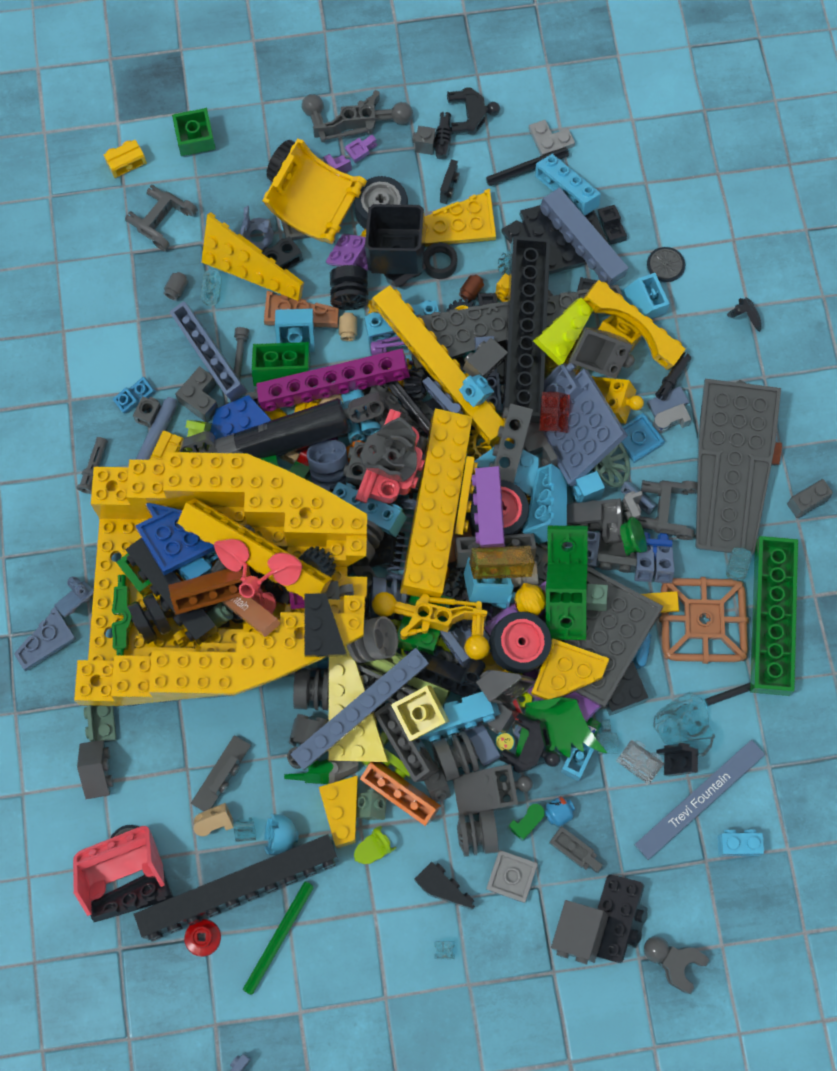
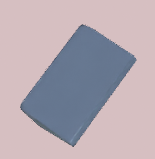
(645, 503)

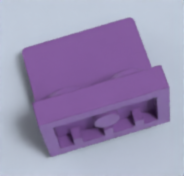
(349, 251)

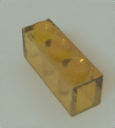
(501, 562)

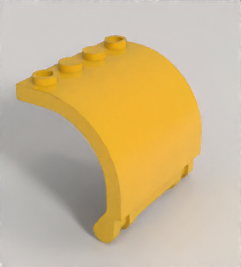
(312, 194)

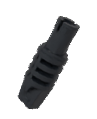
(443, 136)
(454, 582)

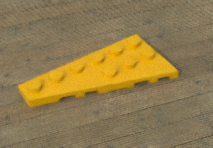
(462, 221)
(243, 259)

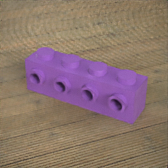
(489, 507)

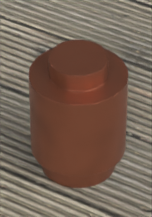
(471, 288)

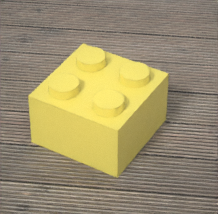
(420, 713)

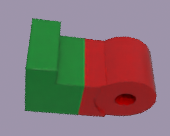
(301, 466)

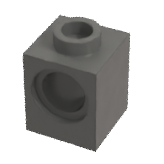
(144, 404)

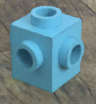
(476, 390)

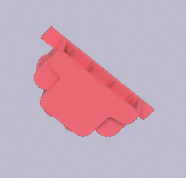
(386, 489)

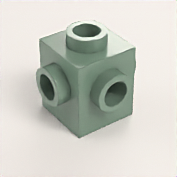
(371, 805)

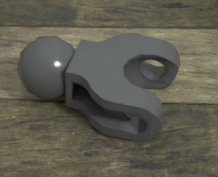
(674, 961)

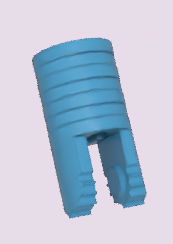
(641, 657)

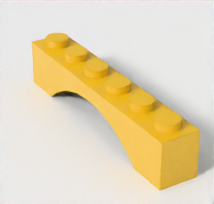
(663, 347)

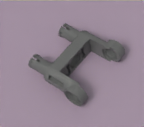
(165, 203)
(660, 523)

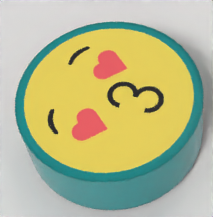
(504, 741)

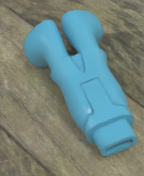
(368, 426)

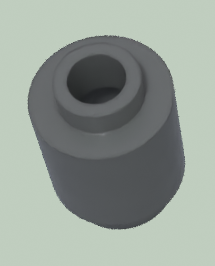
(175, 286)

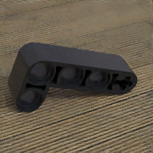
(451, 676)

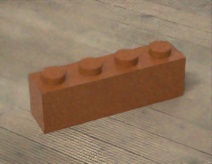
(206, 590)

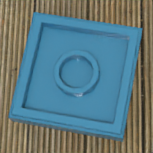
(641, 438)

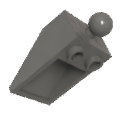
(602, 352)
(485, 791)

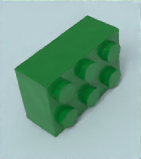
(279, 360)
(424, 642)

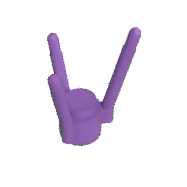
(380, 346)

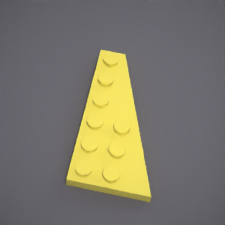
(364, 740)

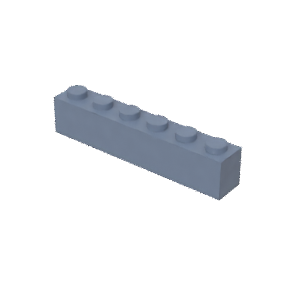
(583, 237)
(208, 351)

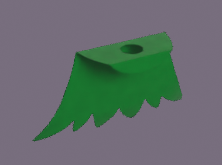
(563, 723)

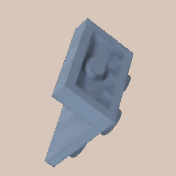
(455, 642)

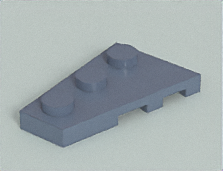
(46, 640)

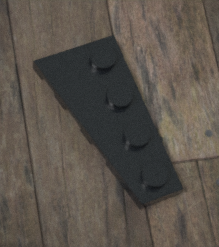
(130, 897)

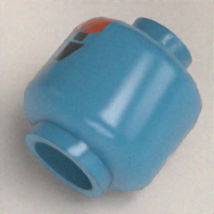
(559, 811)

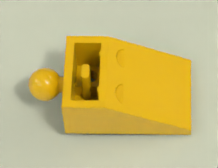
(620, 396)

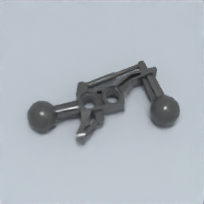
(313, 106)

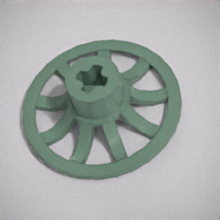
(607, 465)

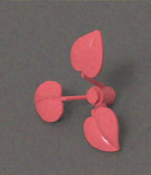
(284, 566)

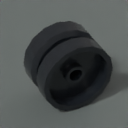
(149, 618)

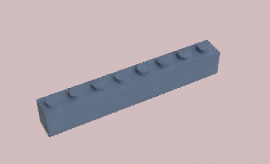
(359, 709)

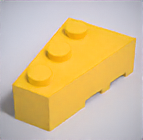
(341, 809)

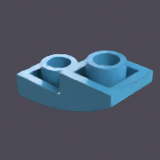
(130, 397)

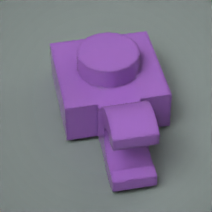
(359, 149)

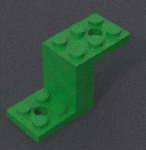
(567, 582)

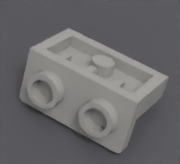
(630, 505)

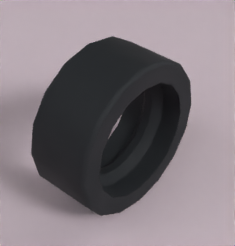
(440, 248)

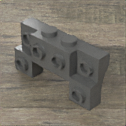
(598, 516)

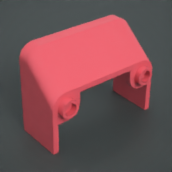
(114, 860)

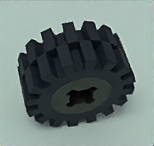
(319, 560)

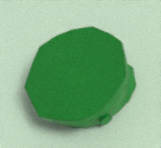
(633, 536)

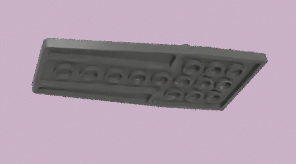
(734, 462)

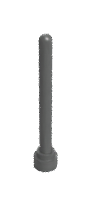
(241, 335)

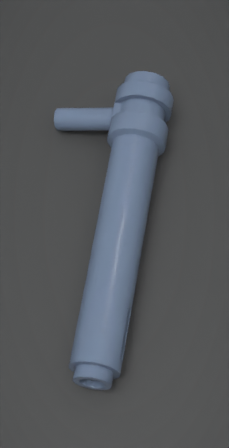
(160, 424)

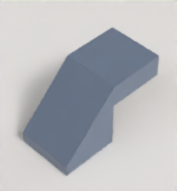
(483, 744)

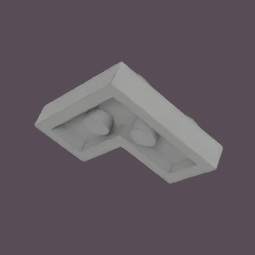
(548, 142)

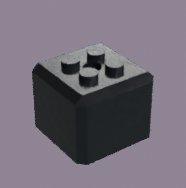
(395, 239)

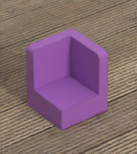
(338, 163)

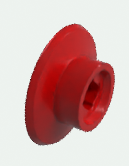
(206, 947)

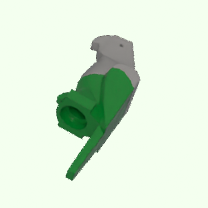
(325, 772)

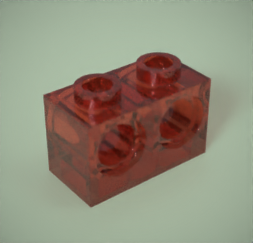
(554, 412)

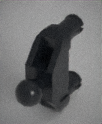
(475, 110)
(535, 748)

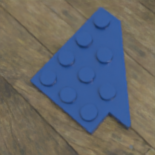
(168, 541)

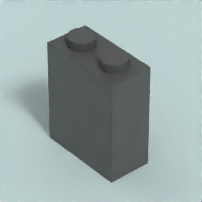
(579, 932)

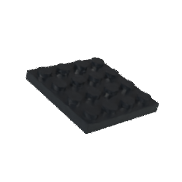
(561, 252)

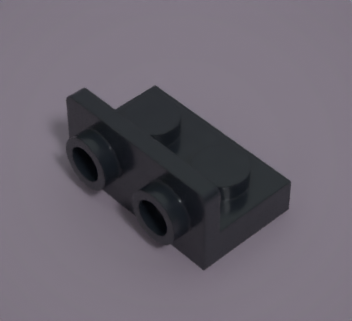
(679, 759)

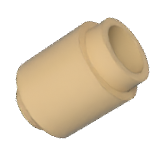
(348, 327)

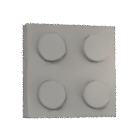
(512, 876)

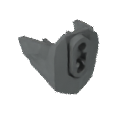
(392, 440)

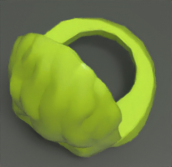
(373, 847)

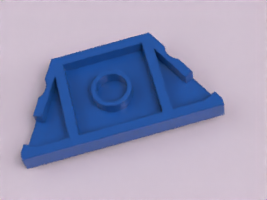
(237, 417)

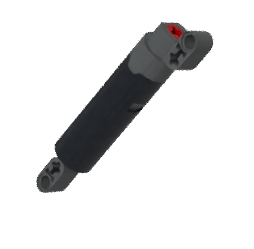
(290, 431)

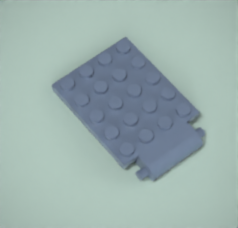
(591, 423)

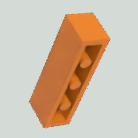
(400, 792)

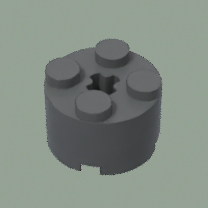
(304, 728)

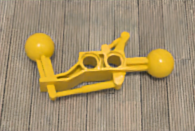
(475, 646)

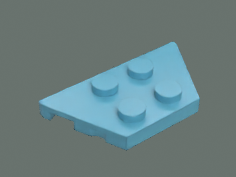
(526, 470)

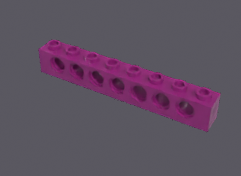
(340, 373)

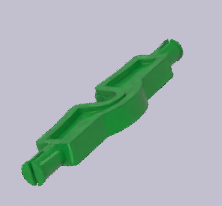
(121, 629)

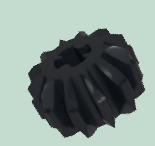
(414, 386)

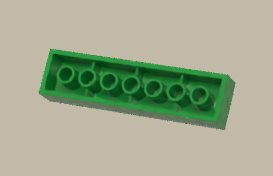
(774, 616)

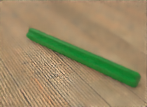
(278, 938)

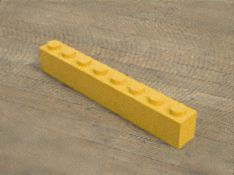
(214, 526)

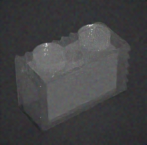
(640, 761)

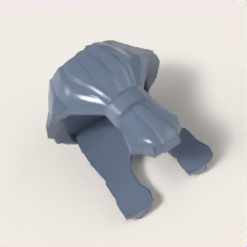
(256, 224)

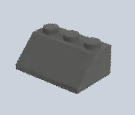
(504, 686)

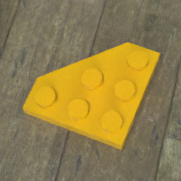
(568, 670)

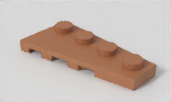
(323, 314)

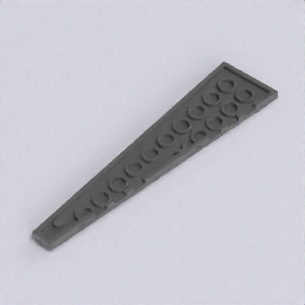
(460, 327)

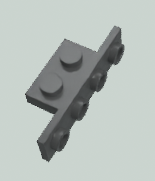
(221, 773)

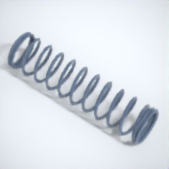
(405, 502)

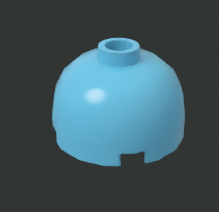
(280, 834)

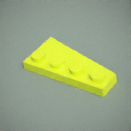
(563, 332)

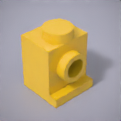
(502, 288)

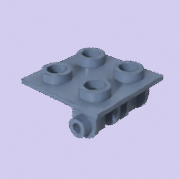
(80, 594)

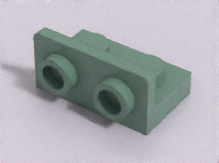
(100, 723)

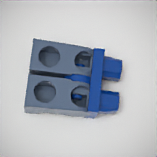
(661, 553)

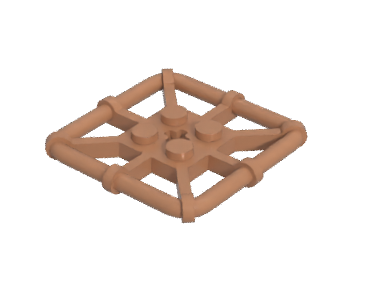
(712, 629)

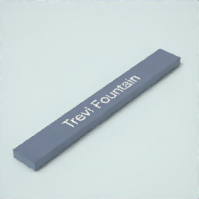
(699, 799)

